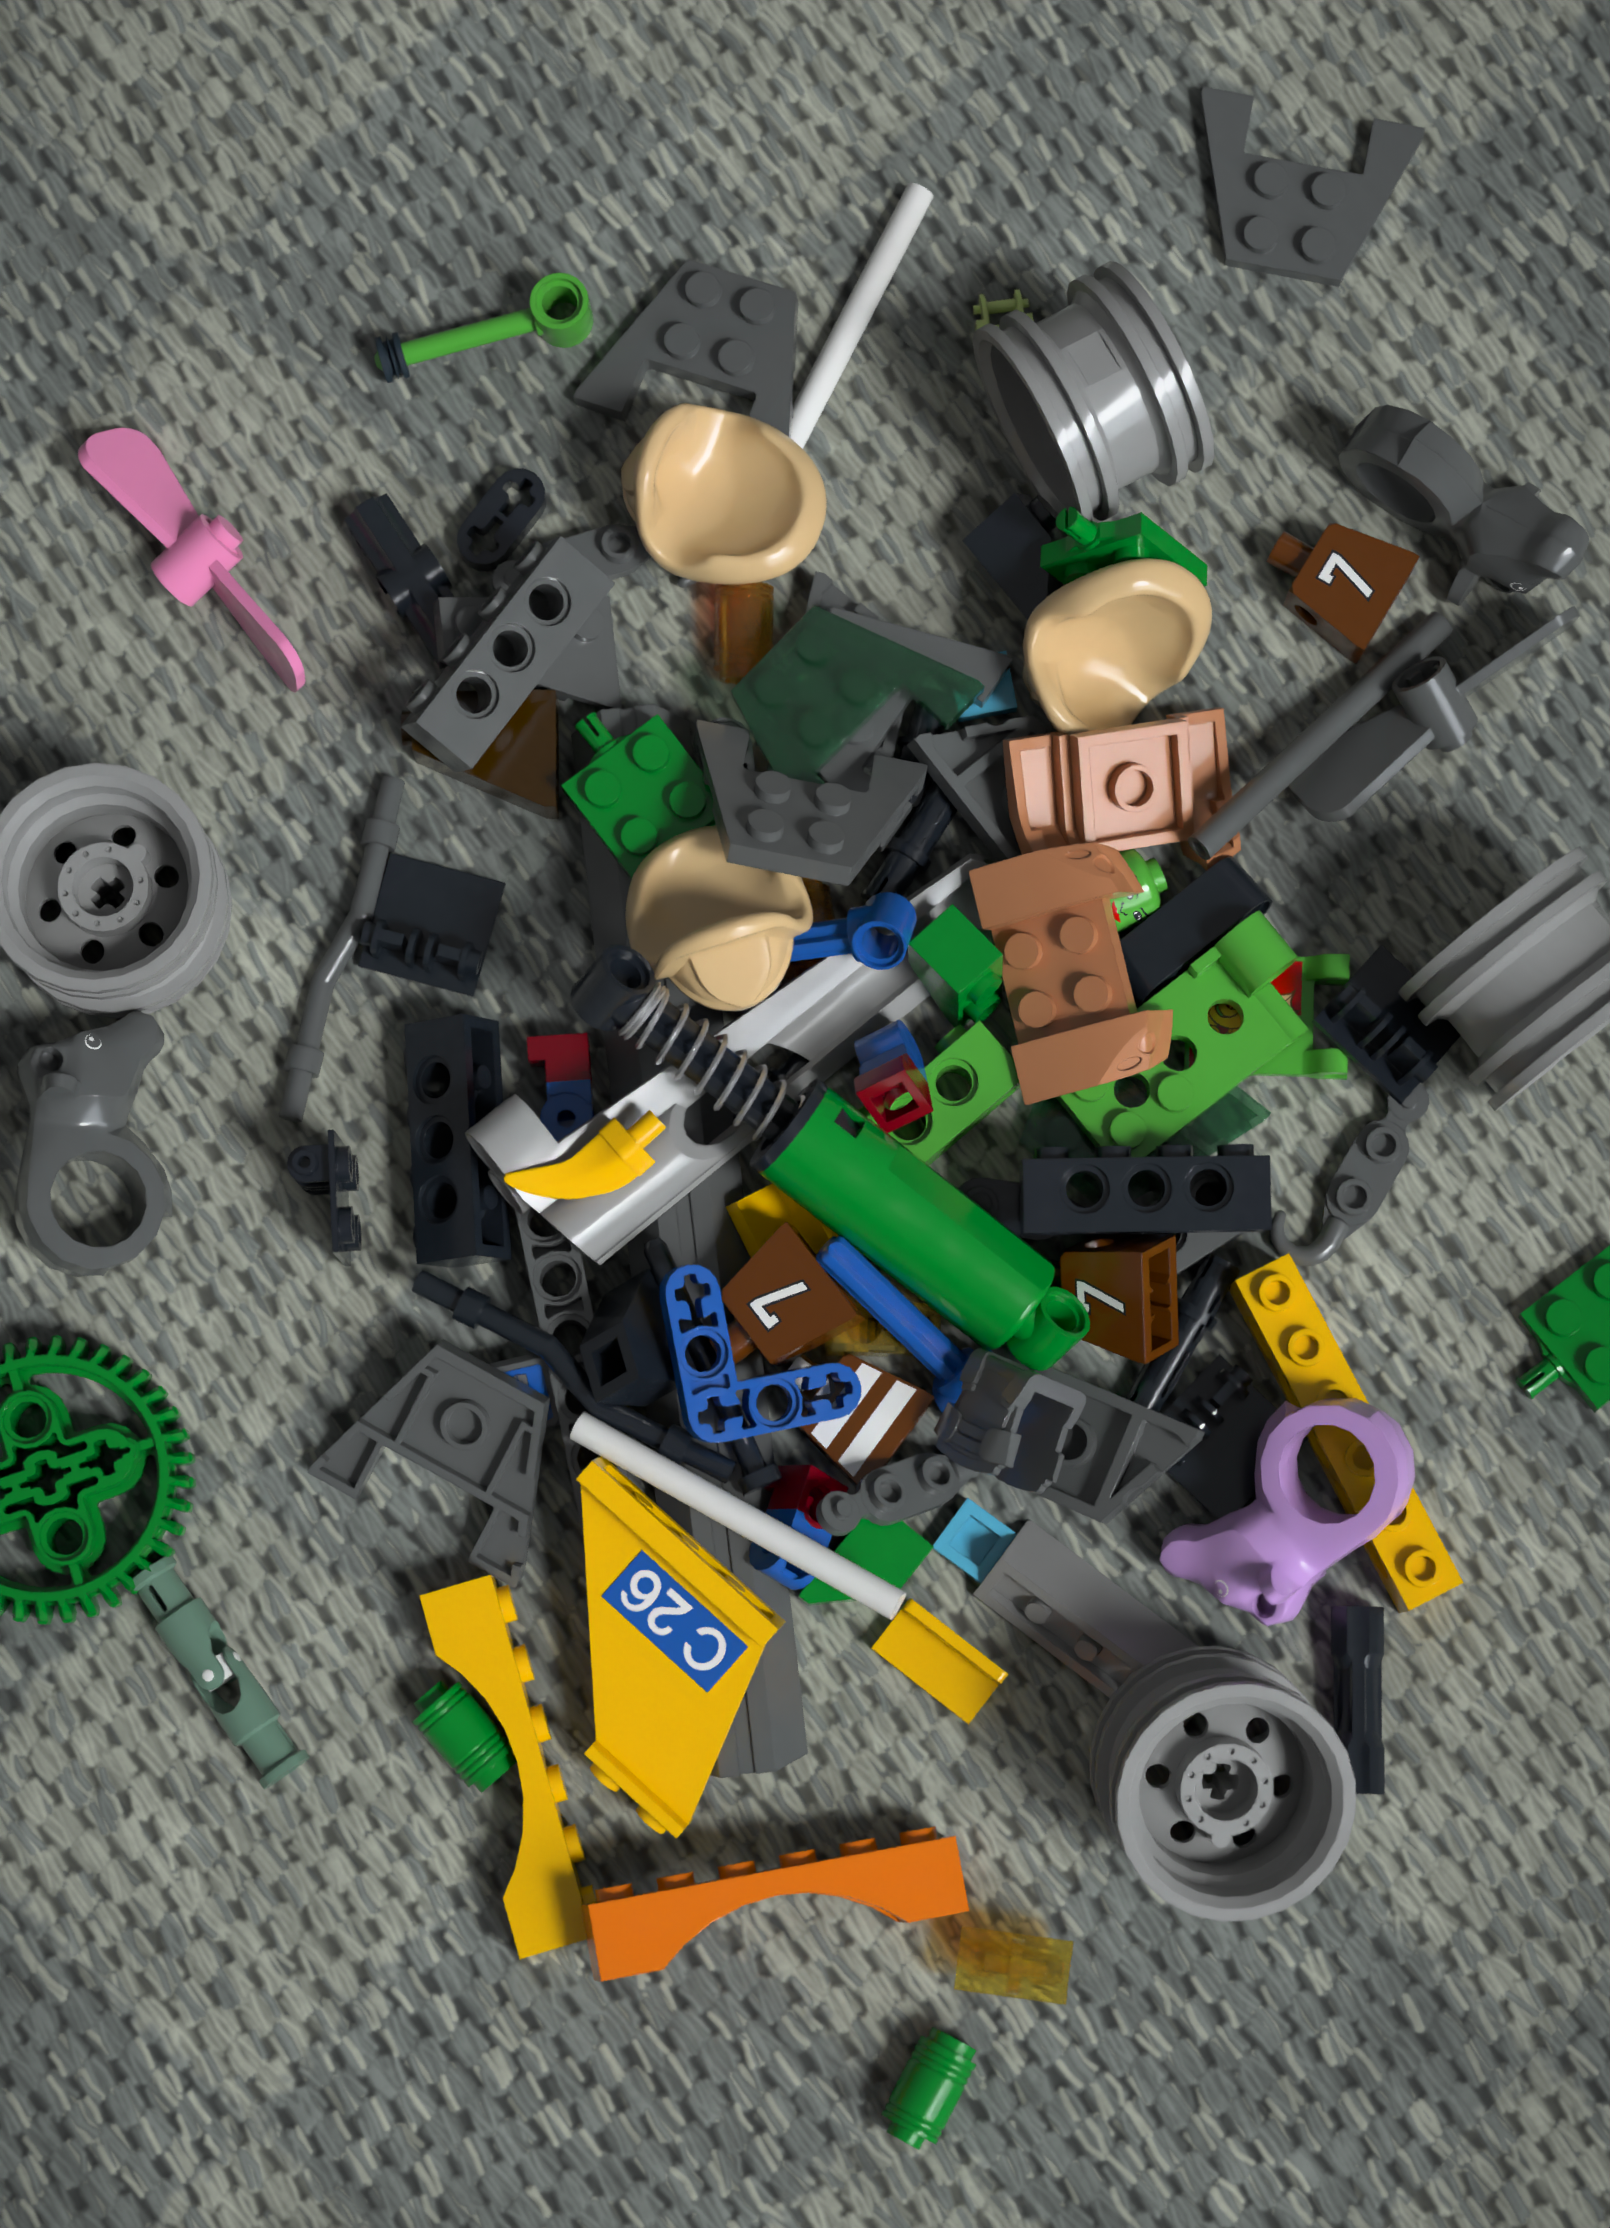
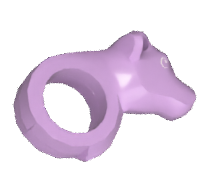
(1284, 1541)

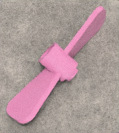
(197, 547)

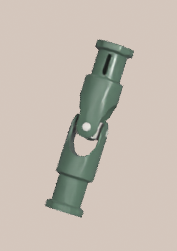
(202, 1648)

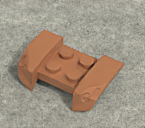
(1121, 784)
(1068, 969)

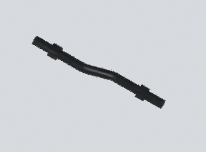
(475, 1310)

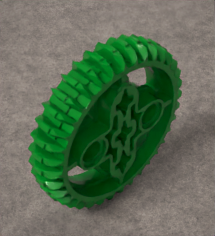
(127, 1473)

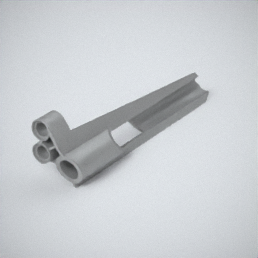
(811, 1015)

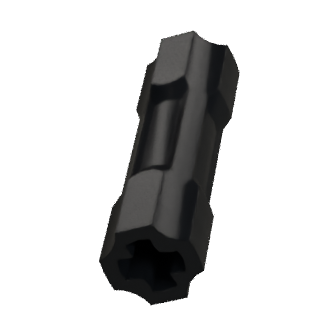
(1357, 1691)

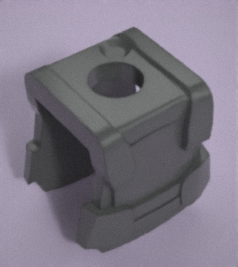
(1009, 1422)

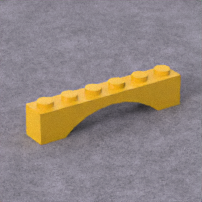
(474, 1638)

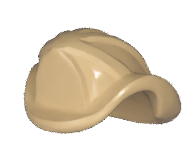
(723, 496)
(1114, 642)
(713, 923)

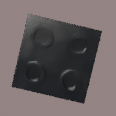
(431, 925)
(1383, 1030)
(332, 1172)
(1232, 1415)

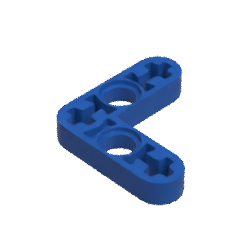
(721, 1379)

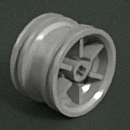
(1095, 394)
(85, 809)
(1525, 978)
(1294, 1833)

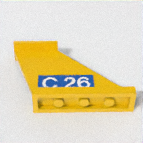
(666, 1647)

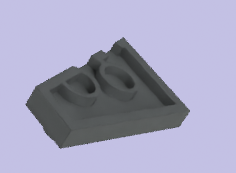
(581, 672)

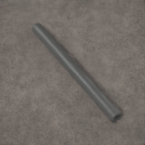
(1318, 736)

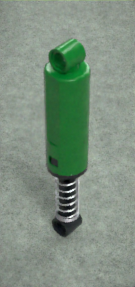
(852, 1175)

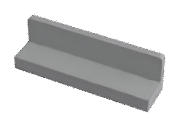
(1075, 1611)

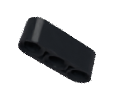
(1189, 926)

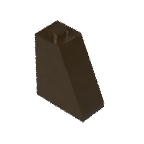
(520, 761)

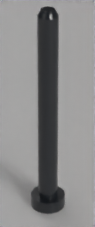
(703, 1355)

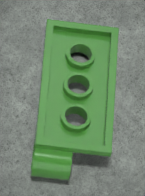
(1230, 973)

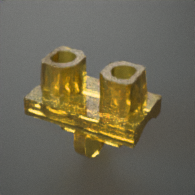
(1013, 1965)

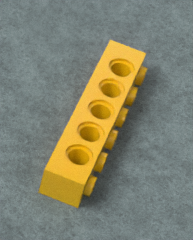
(1314, 1369)

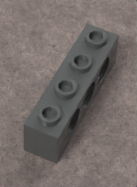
(573, 593)

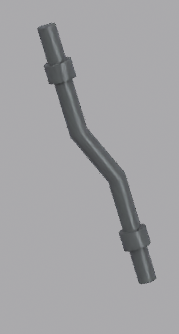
(304, 1057)

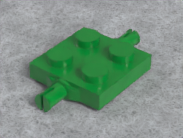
(1107, 543)
(638, 790)
(1573, 1334)

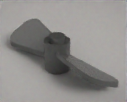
(1429, 716)

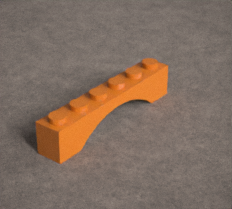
(647, 1929)

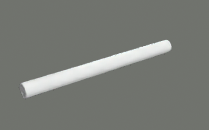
(858, 310)
(738, 1515)

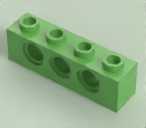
(991, 1081)

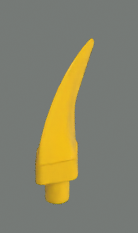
(599, 1167)

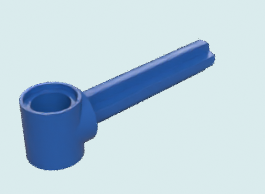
(859, 937)
(897, 1316)

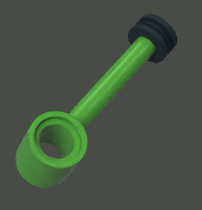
(551, 290)

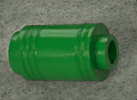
(464, 1735)
(929, 2088)

